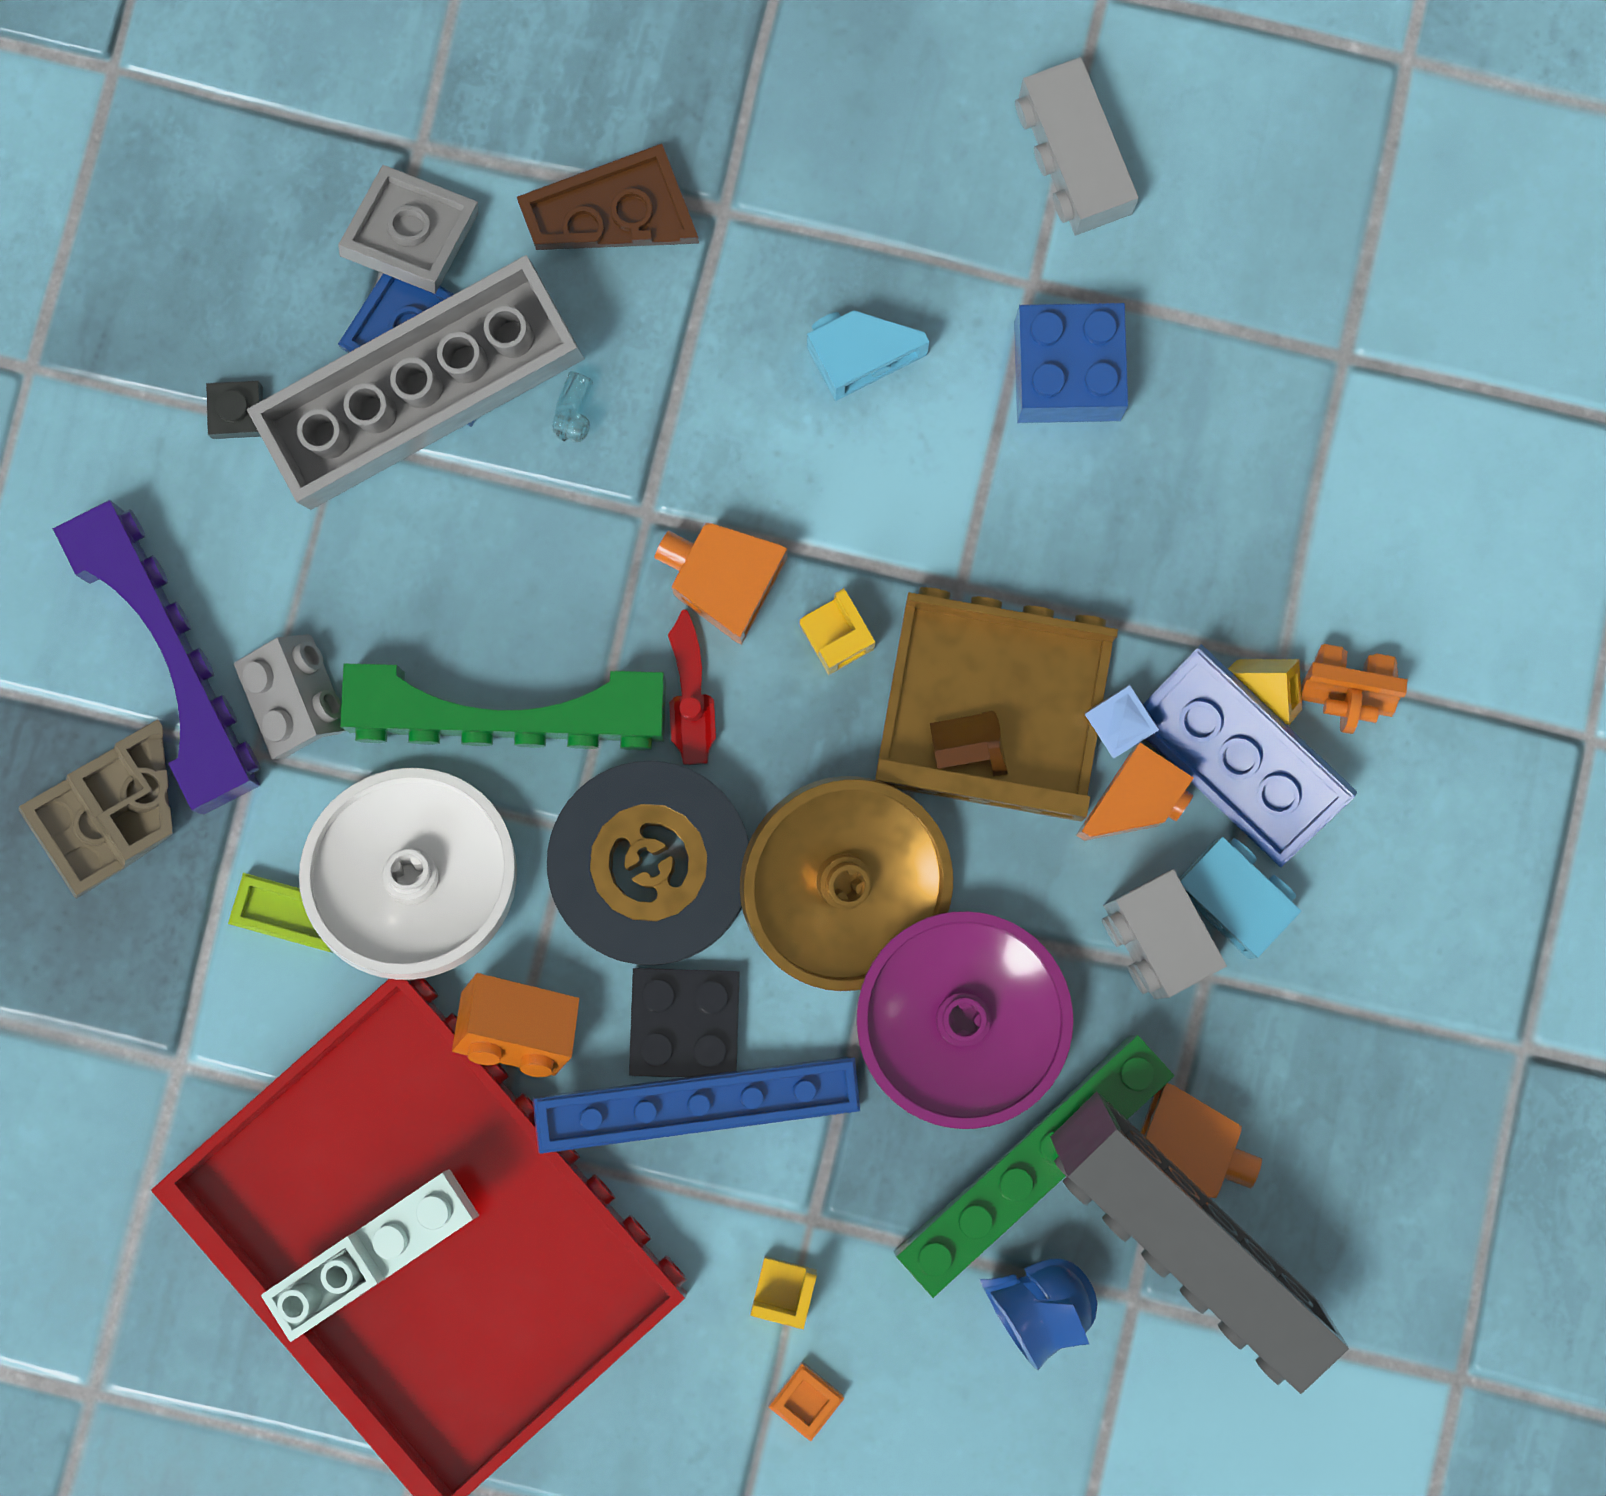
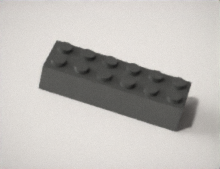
(1197, 1244)

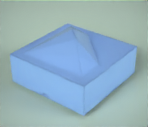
(1121, 721)

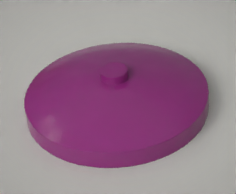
(964, 1020)

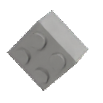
(1162, 937)

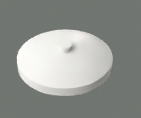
(408, 873)

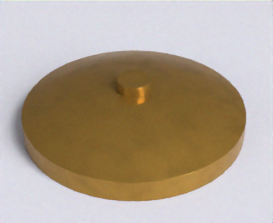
(841, 877)

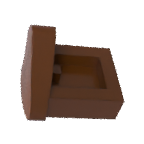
(969, 741)

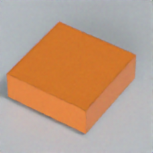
(806, 1401)

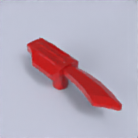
(692, 713)

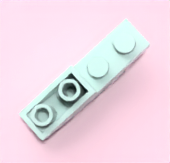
(369, 1255)

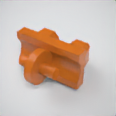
(1353, 692)

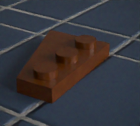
(611, 206)

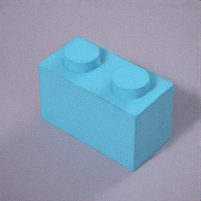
(1239, 897)

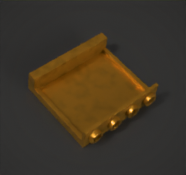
(1024, 668)

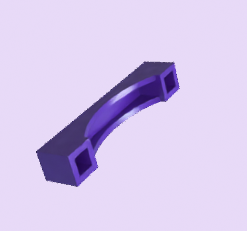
(210, 760)

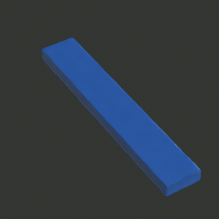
(695, 1104)

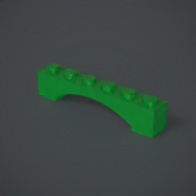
(623, 710)
(1025, 1173)

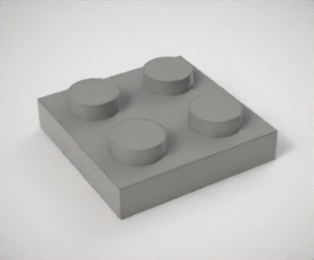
(408, 229)

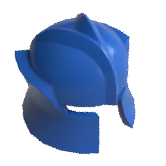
(1045, 1308)

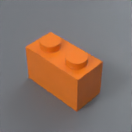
(515, 1025)

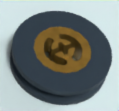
(619, 808)

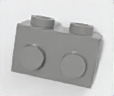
(290, 694)

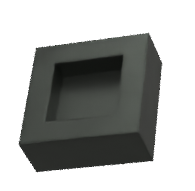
(228, 406)

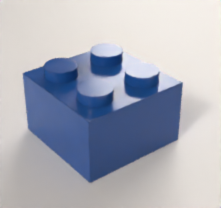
(1070, 363)

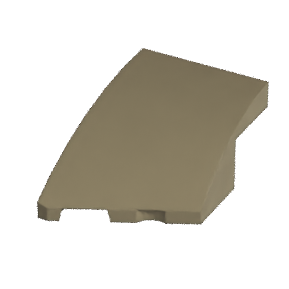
(105, 811)

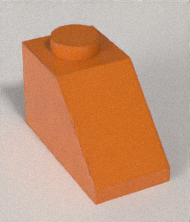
(1139, 796)

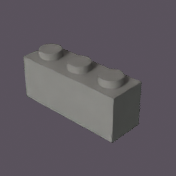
(1076, 147)

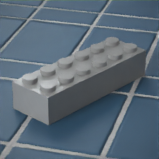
(415, 384)

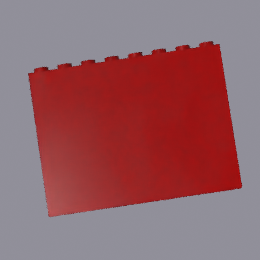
(485, 1329)

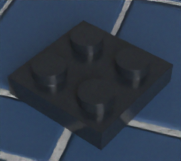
(683, 1022)

